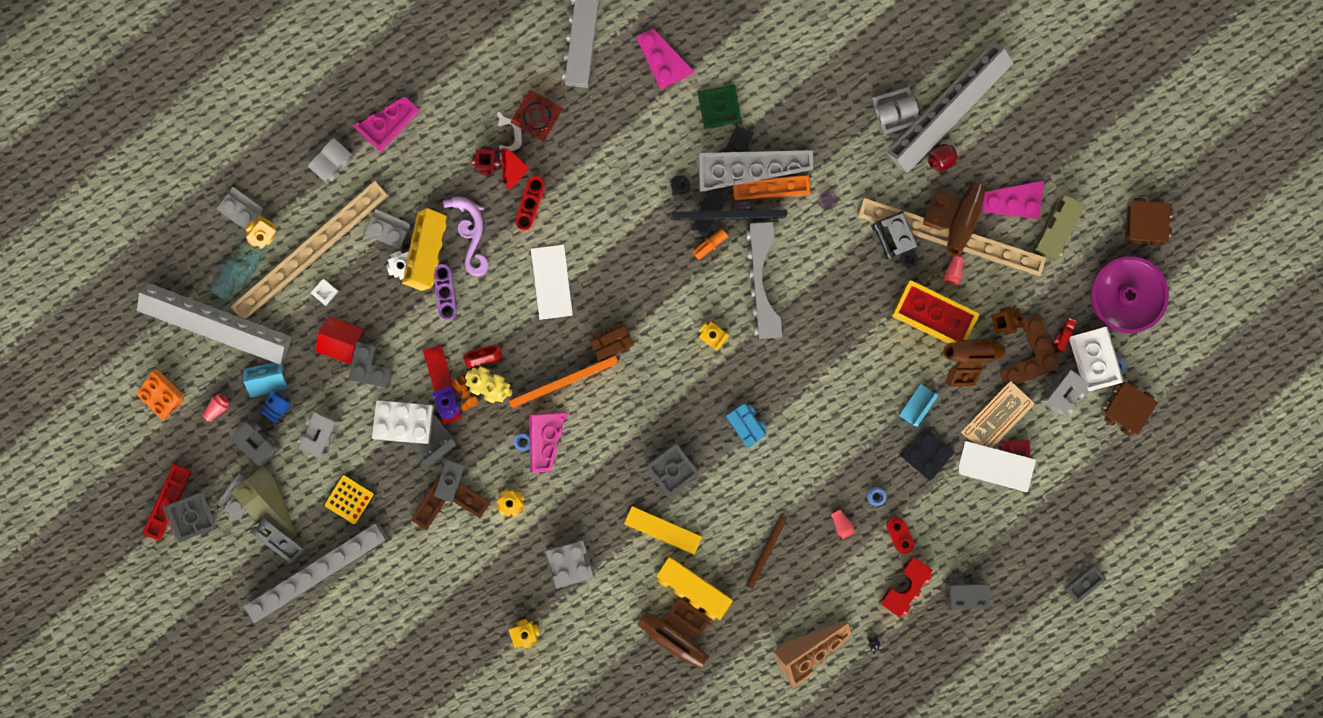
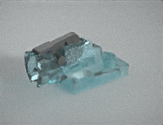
(234, 274)

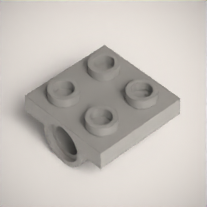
(896, 110)

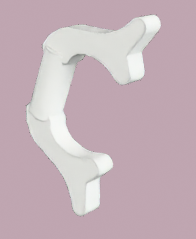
(517, 133)

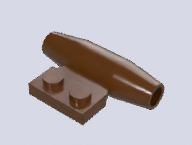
(958, 216)
(969, 357)
(677, 633)

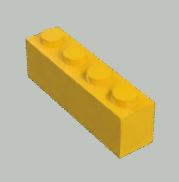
(424, 249)
(694, 588)

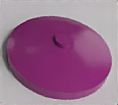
(1129, 295)

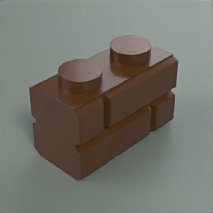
(612, 342)

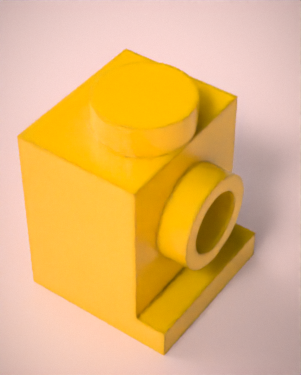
(720, 337)

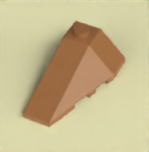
(803, 653)

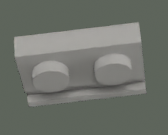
(239, 208)
(388, 229)
(230, 503)

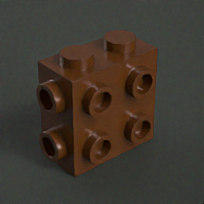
(1148, 222)
(1128, 408)

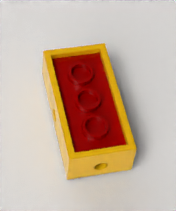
(934, 313)

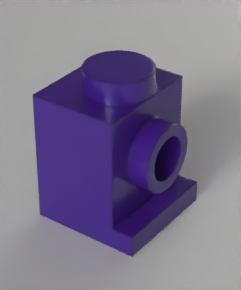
(443, 395)

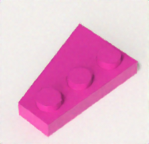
(662, 59)
(387, 124)
(1015, 201)
(544, 436)

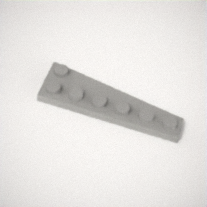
(735, 168)

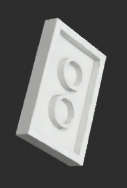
(1096, 358)
(403, 422)

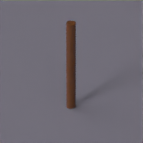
(766, 552)

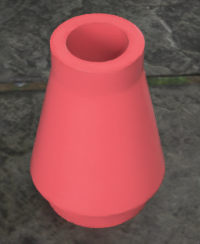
(953, 274)
(216, 406)
(843, 524)

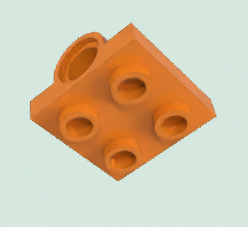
(160, 394)

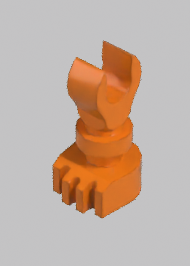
(466, 395)

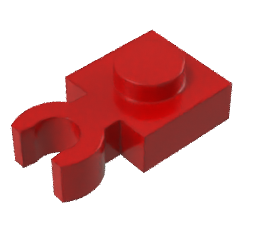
(1061, 339)

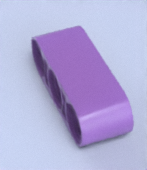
(439, 285)

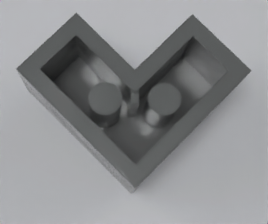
(364, 368)

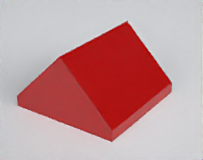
(512, 168)
(338, 339)

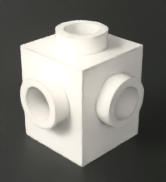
(392, 266)

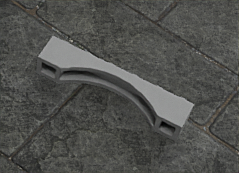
(768, 321)

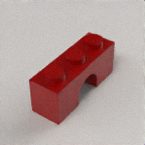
(899, 601)

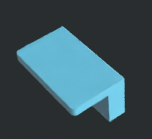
(264, 379)
(918, 405)

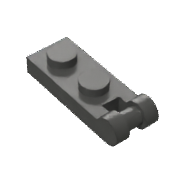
(277, 540)

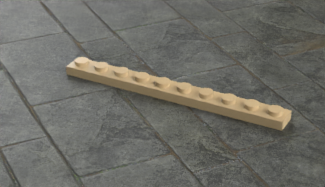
(976, 245)
(309, 251)

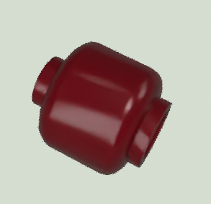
(942, 157)

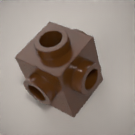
(1007, 320)

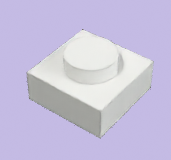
(324, 292)

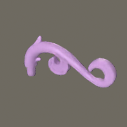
(465, 203)

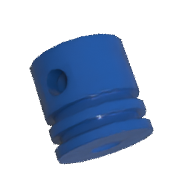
(275, 407)

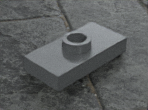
(449, 480)
(1085, 583)

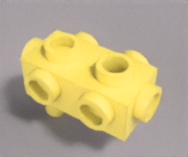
(491, 386)

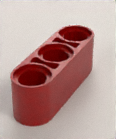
(534, 195)

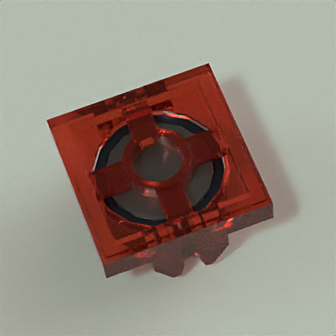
(538, 116)

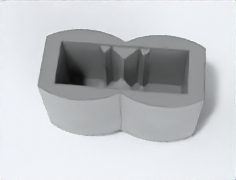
(330, 161)

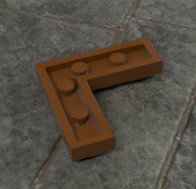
(1044, 355)
(432, 505)

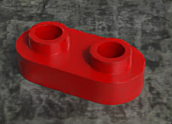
(482, 356)
(900, 535)

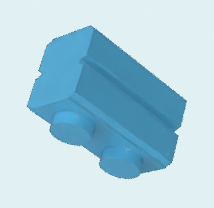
(746, 424)

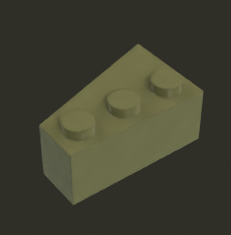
(1059, 227)

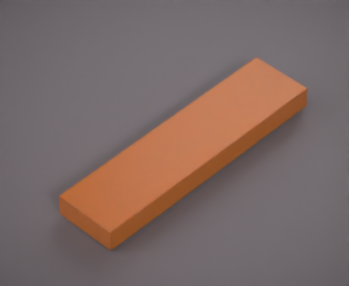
(772, 188)

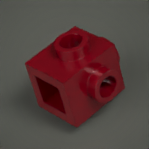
(481, 155)

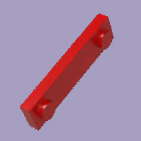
(439, 374)
(171, 492)

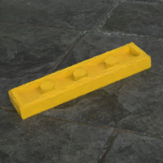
(663, 530)

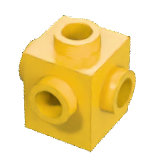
(260, 232)
(517, 499)
(519, 639)

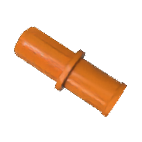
(710, 243)

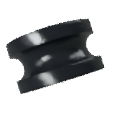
(908, 265)
(874, 644)

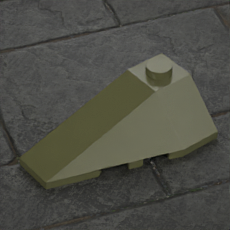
(262, 498)

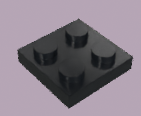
(927, 454)

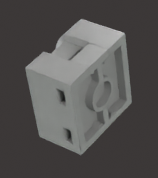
(1065, 392)
(319, 434)
(570, 563)

